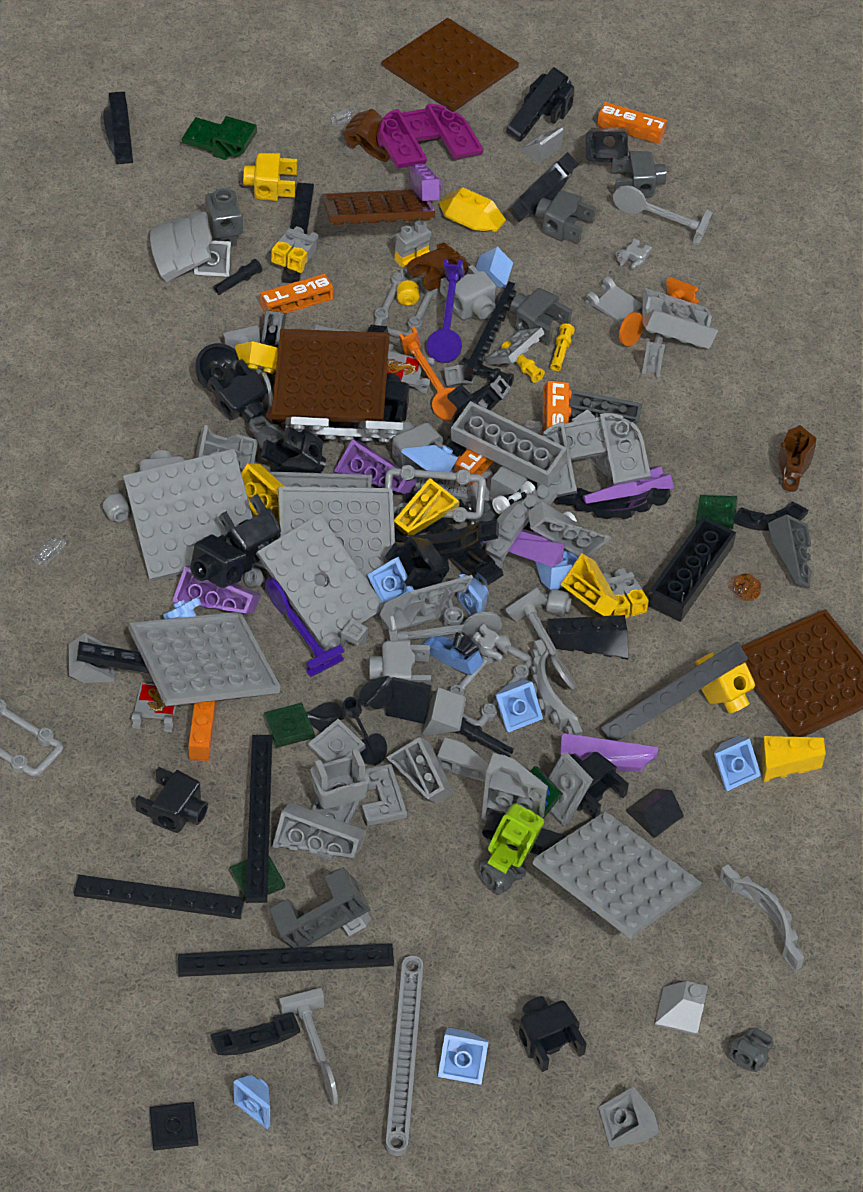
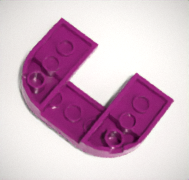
(402, 130)

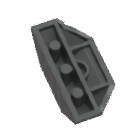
(601, 404)

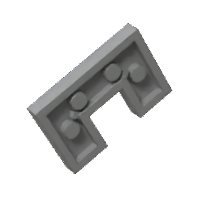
(520, 343)
(391, 803)

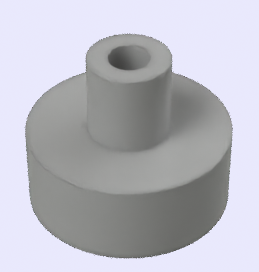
(254, 578)
(330, 641)

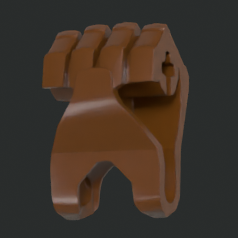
(363, 131)
(432, 265)
(799, 443)

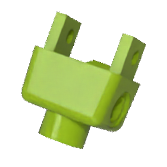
(518, 828)

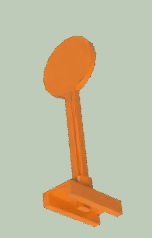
(633, 326)
(441, 405)

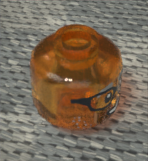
(747, 587)

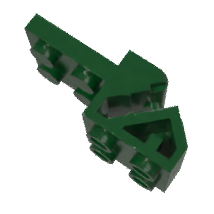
(222, 139)

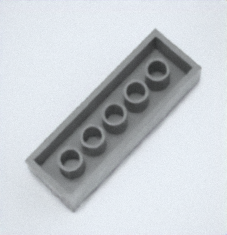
(509, 444)

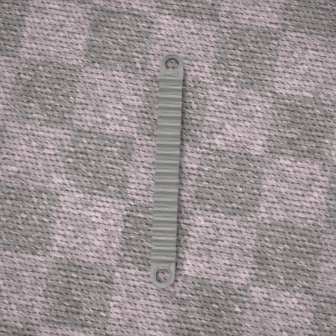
(404, 1056)

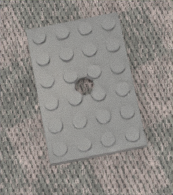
(313, 551)

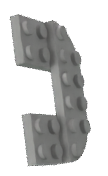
(362, 430)
(596, 437)

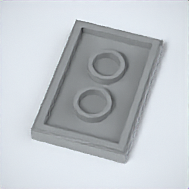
(573, 783)

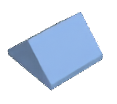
(496, 266)
(389, 580)

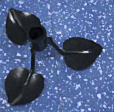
(377, 695)

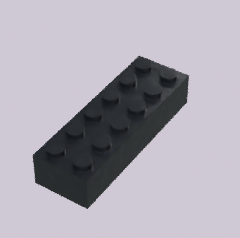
(691, 569)

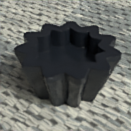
(464, 645)

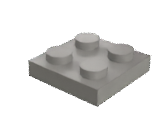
(335, 742)

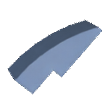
(442, 649)

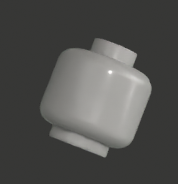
(116, 507)
(558, 602)

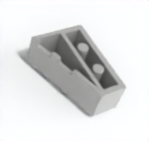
(423, 769)

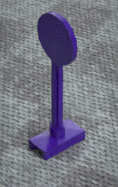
(444, 343)
(323, 659)

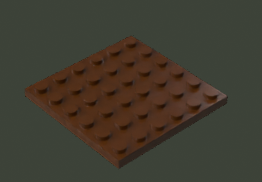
(450, 64)
(376, 206)
(331, 375)
(807, 674)

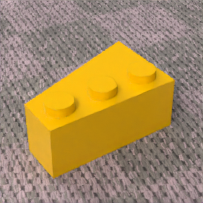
(425, 508)
(590, 586)
(790, 755)

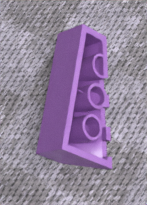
(425, 182)
(363, 460)
(231, 598)

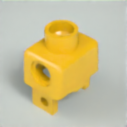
(266, 176)
(729, 687)

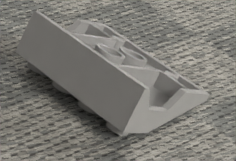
(677, 319)
(244, 446)
(422, 604)
(511, 783)

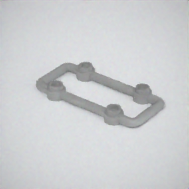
(381, 313)
(463, 477)
(489, 710)
(44, 735)

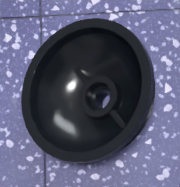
(217, 360)

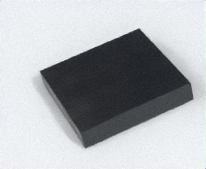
(409, 700)
(173, 1126)

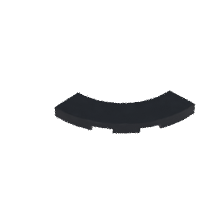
(760, 520)

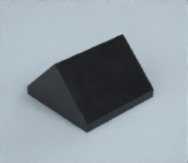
(656, 811)

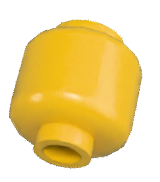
(407, 292)

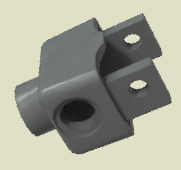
(641, 172)
(221, 209)
(562, 214)
(539, 311)

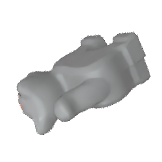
(633, 253)
(488, 639)

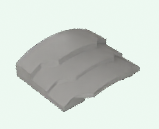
(181, 244)

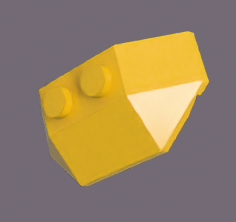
(472, 210)

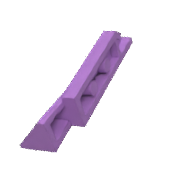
(537, 548)
(622, 754)

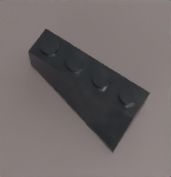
(590, 634)

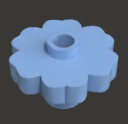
(183, 609)

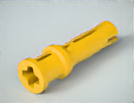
(563, 341)
(527, 365)

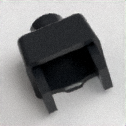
(561, 104)
(596, 148)
(242, 395)
(396, 399)
(297, 453)
(252, 533)
(215, 557)
(424, 566)
(604, 777)
(176, 803)
(547, 1029)

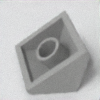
(544, 145)
(220, 260)
(506, 482)
(444, 712)

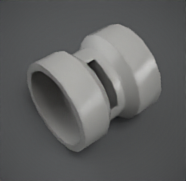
(453, 616)

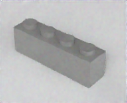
(563, 529)
(317, 833)

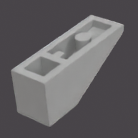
(461, 760)

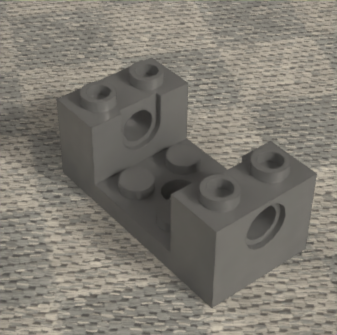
(305, 928)

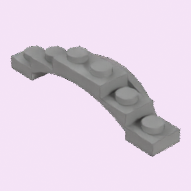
(514, 520)
(547, 699)
(772, 907)

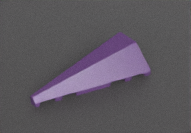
(657, 480)

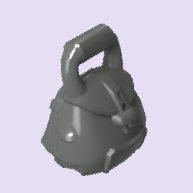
(269, 431)
(496, 879)
(750, 1050)

